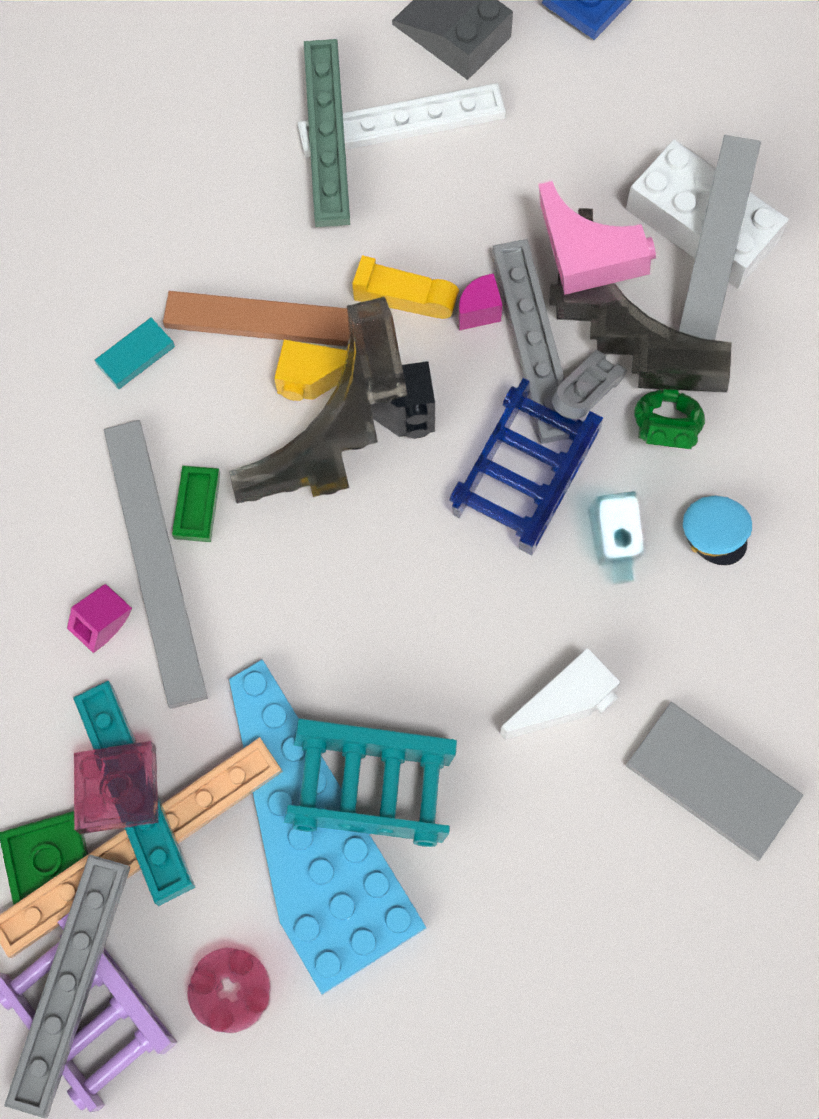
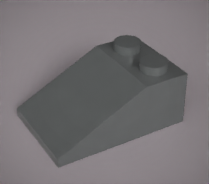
(457, 31)

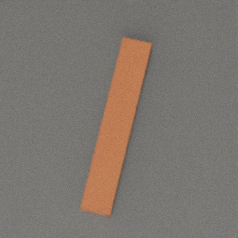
(256, 318)

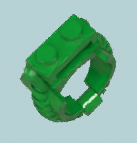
(669, 431)

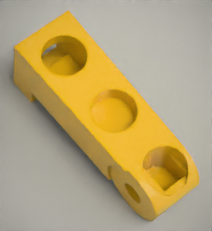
(404, 289)

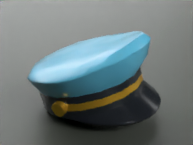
(718, 529)

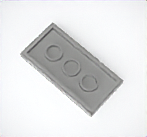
(714, 781)

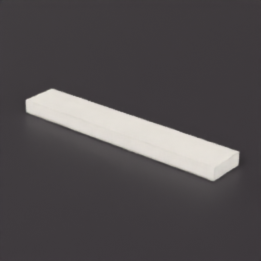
(417, 117)

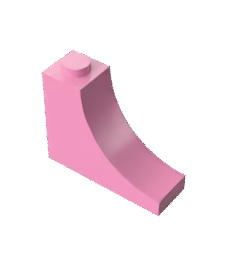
(589, 251)

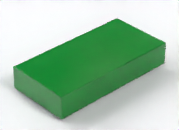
(196, 503)

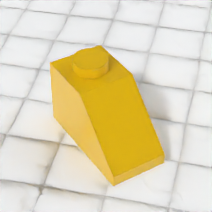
(307, 370)

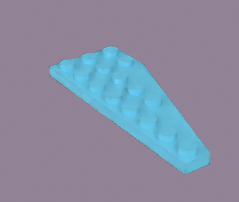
(326, 883)

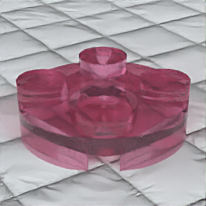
(208, 980)

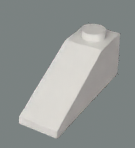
(568, 697)

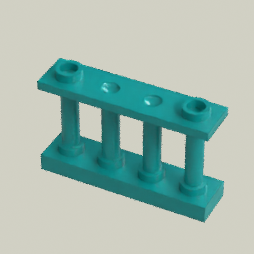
(394, 750)

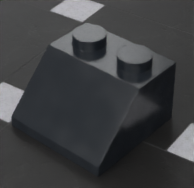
(413, 413)

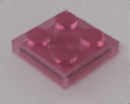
(115, 787)

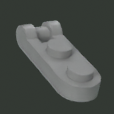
(587, 386)

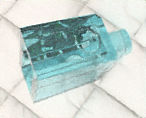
(617, 518)

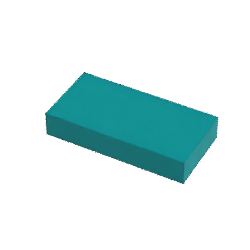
(134, 353)

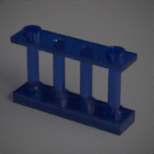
(545, 496)

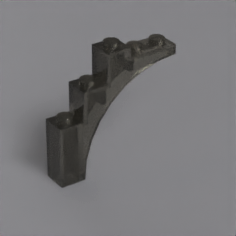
(660, 354)
(314, 457)

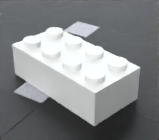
(674, 202)

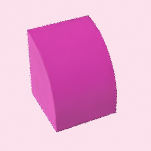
(480, 303)
(98, 617)

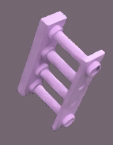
(125, 1003)

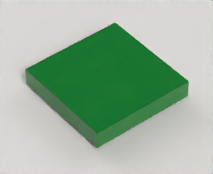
(40, 852)

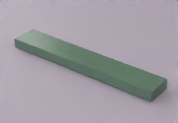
(326, 133)

